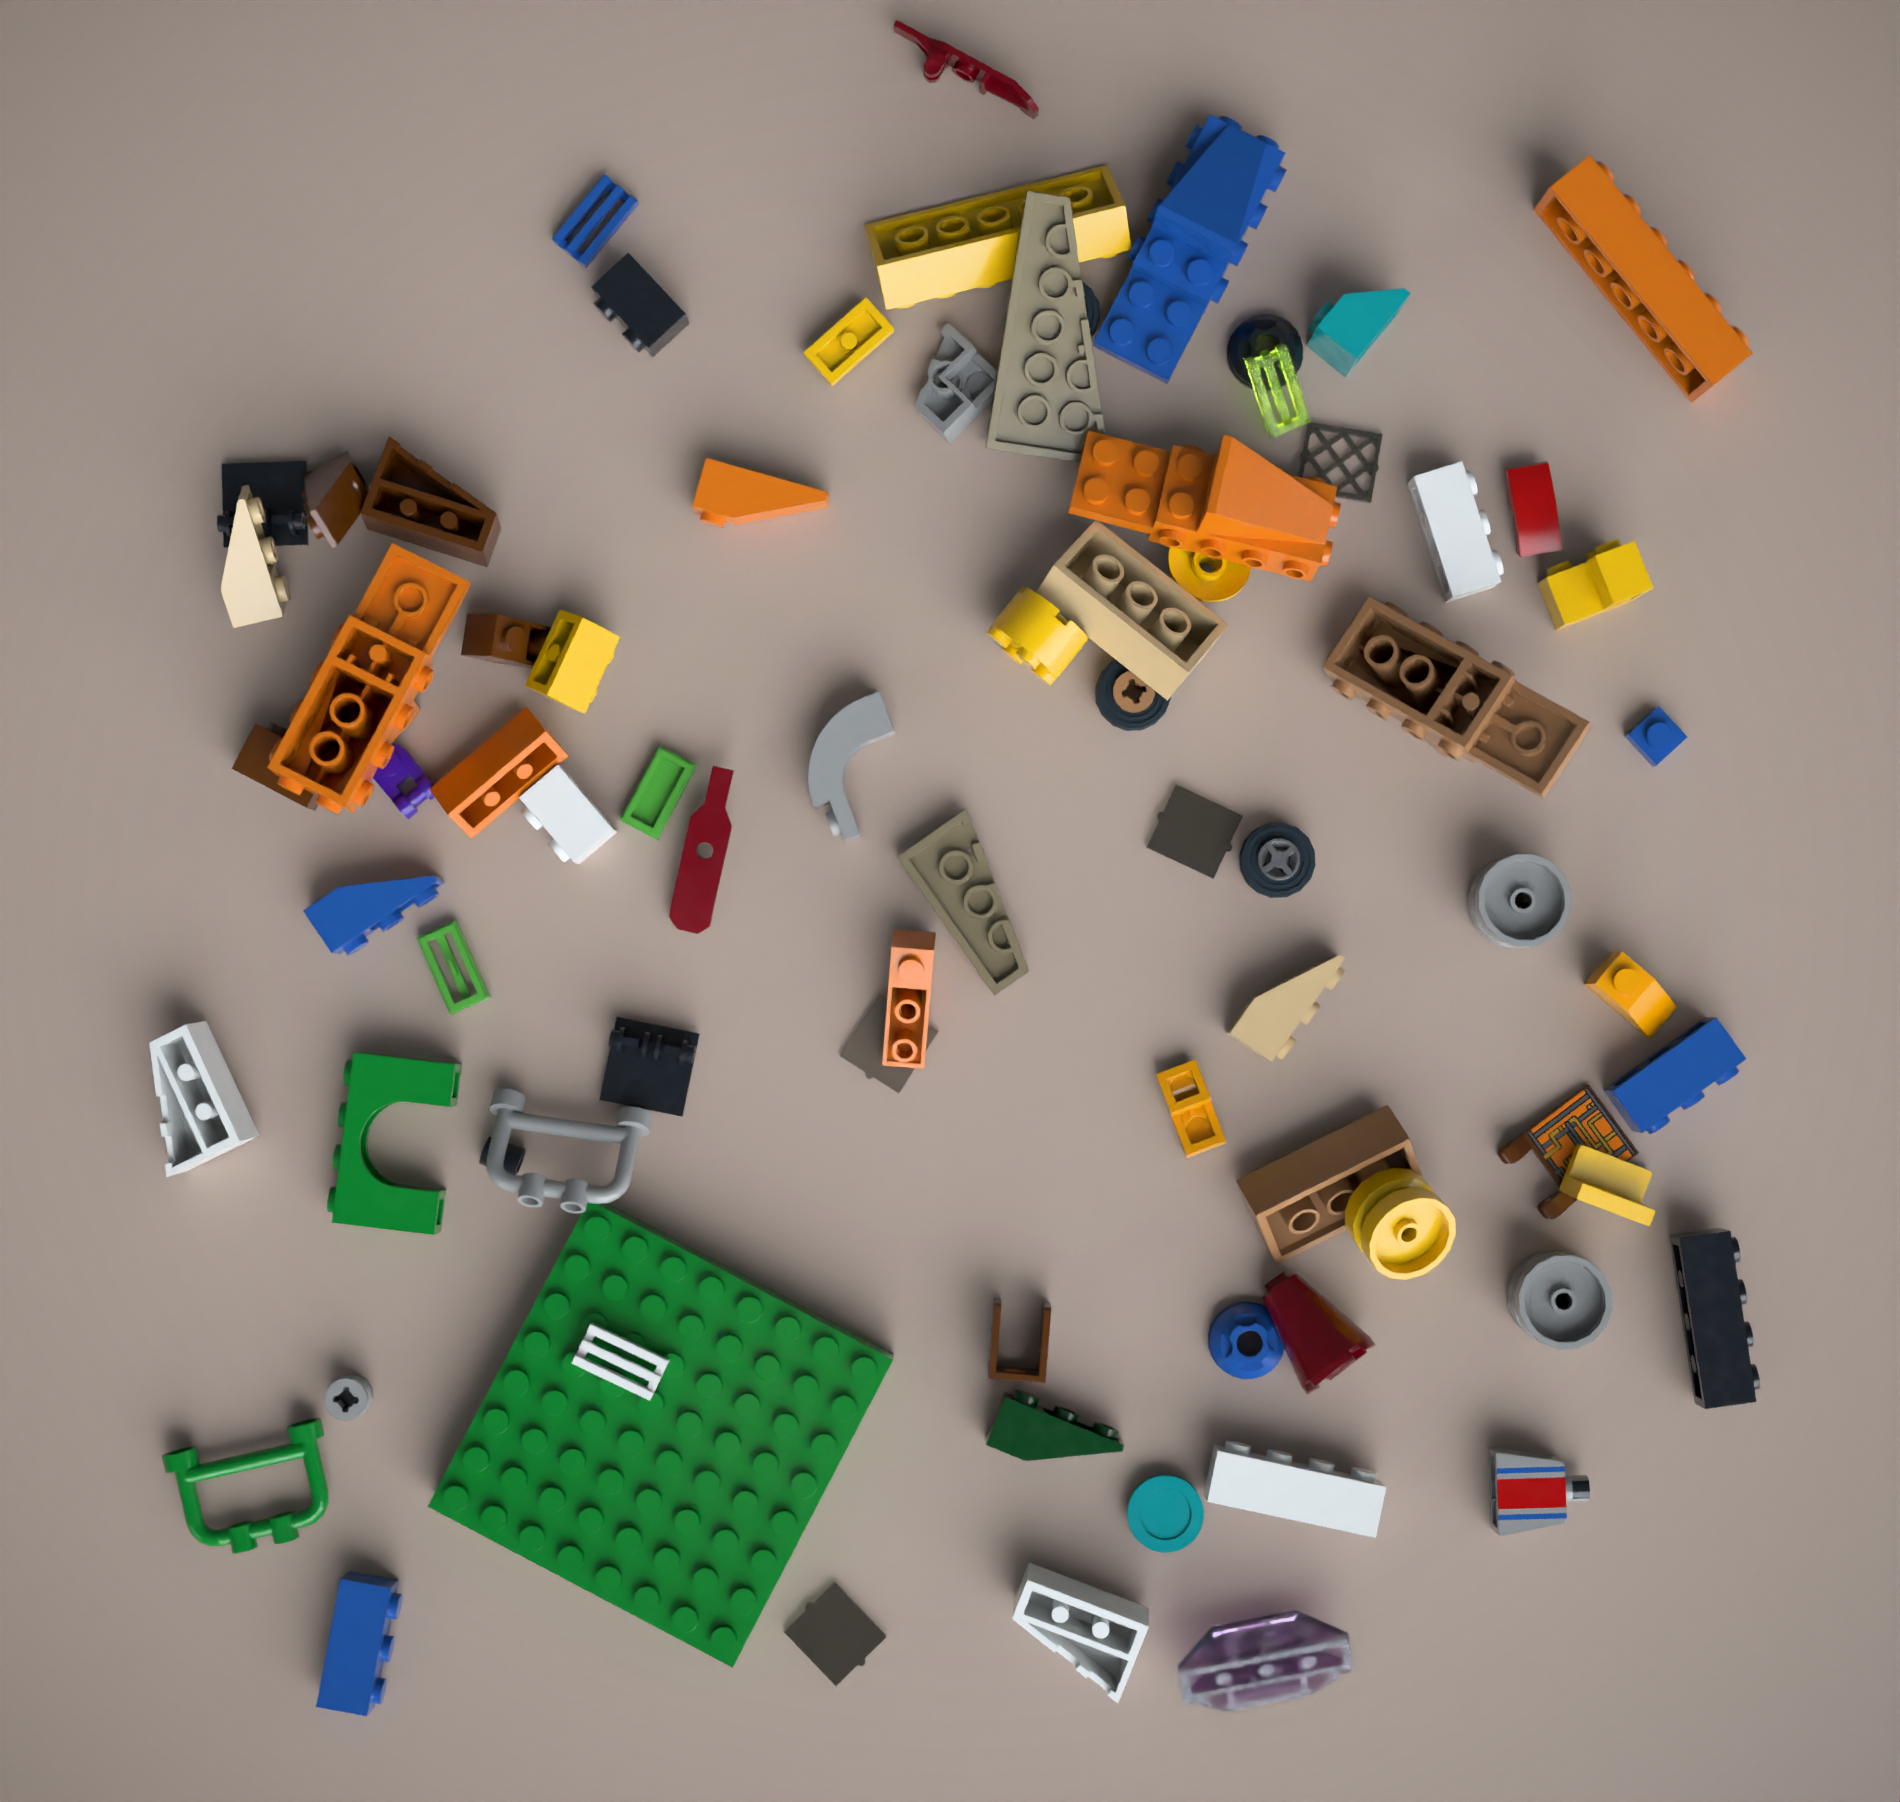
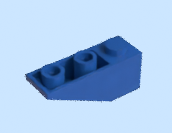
(355, 911)

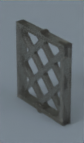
(1344, 433)

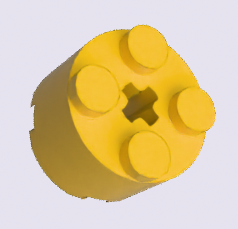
(1037, 635)

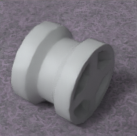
(357, 1396)

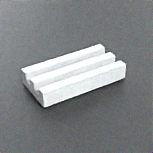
(612, 1376)

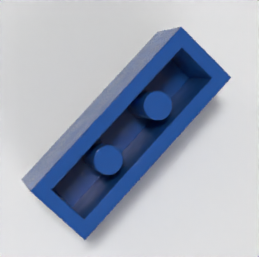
(1675, 1076)
(359, 1643)

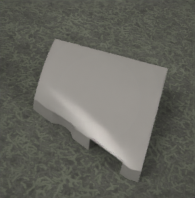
(957, 386)

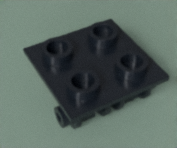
(280, 492)
(649, 1066)

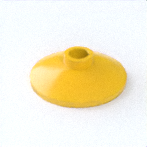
(1217, 586)

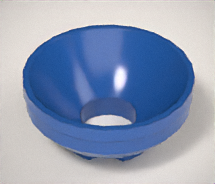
(1223, 1340)

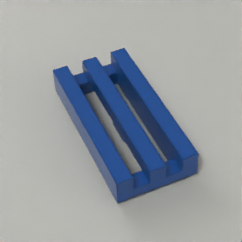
(617, 193)

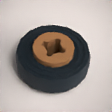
(1122, 708)

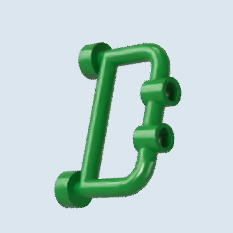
(243, 1535)

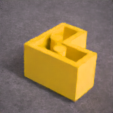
(1607, 580)

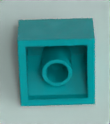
(1352, 325)

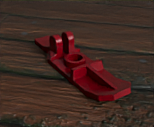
(941, 55)
(700, 876)

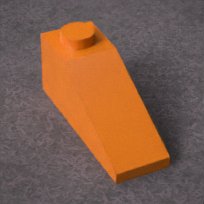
(747, 496)

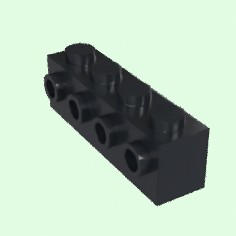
(1714, 1318)

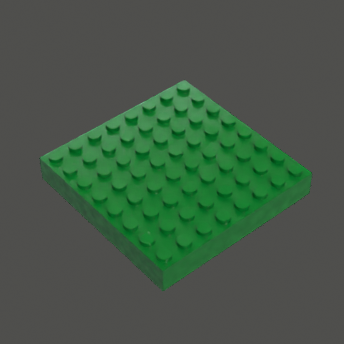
(673, 1499)

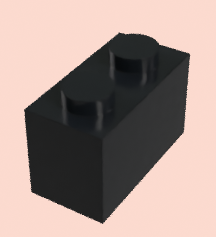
(639, 305)

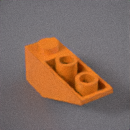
(908, 998)

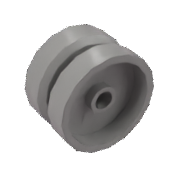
(1542, 912)
(1581, 1313)

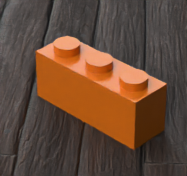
(498, 772)

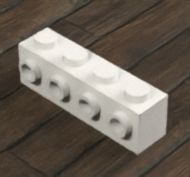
(1294, 1489)

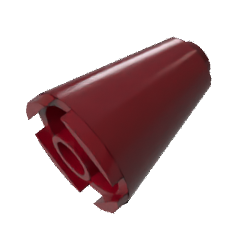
(1313, 1331)

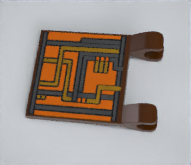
(1554, 1138)

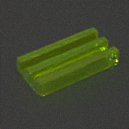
(1266, 360)

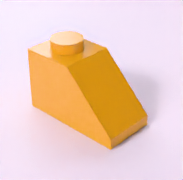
(1631, 993)

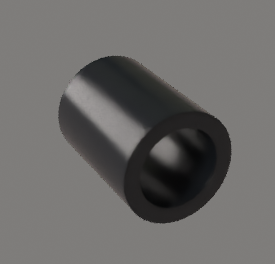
(513, 1157)

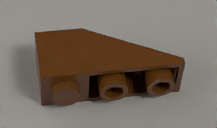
(333, 497)

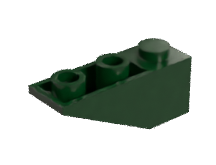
(1039, 1434)

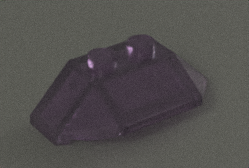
(1263, 1661)

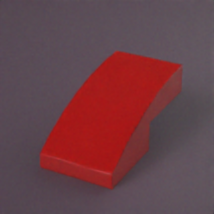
(1533, 509)

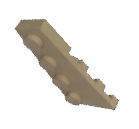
(962, 892)

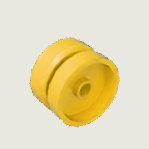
(1400, 1223)

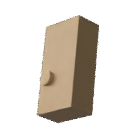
(1131, 609)

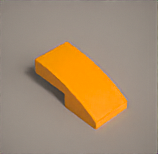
(1191, 1108)

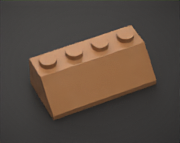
(1307, 1191)

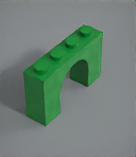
(361, 1192)

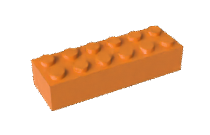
(1642, 278)

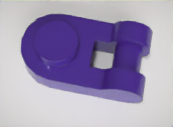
(397, 771)

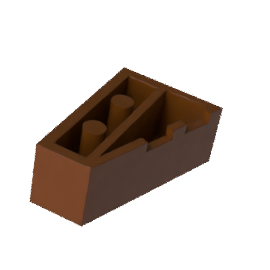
(428, 510)

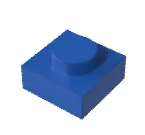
(1655, 736)

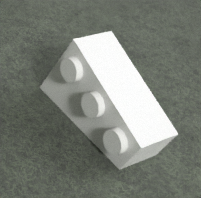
(197, 1098)
(1082, 1624)

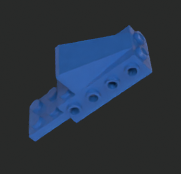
(1190, 245)

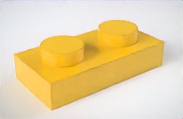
(848, 342)

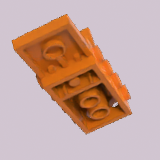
(1209, 504)
(368, 683)

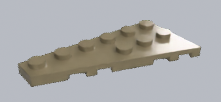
(1046, 361)

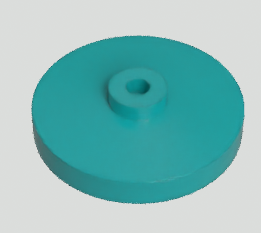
(1165, 1513)

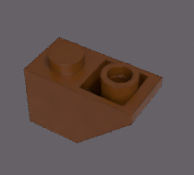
(503, 639)

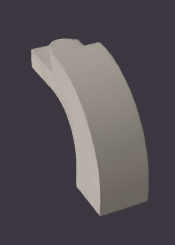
(841, 738)

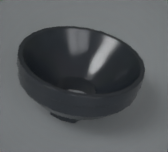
(1243, 341)

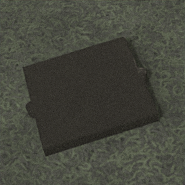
(1194, 831)
(867, 1045)
(835, 1634)

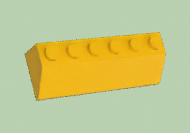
(977, 238)

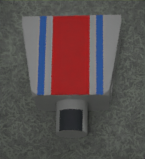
(1530, 1490)

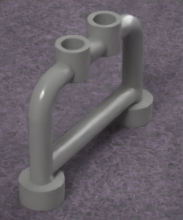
(574, 1193)

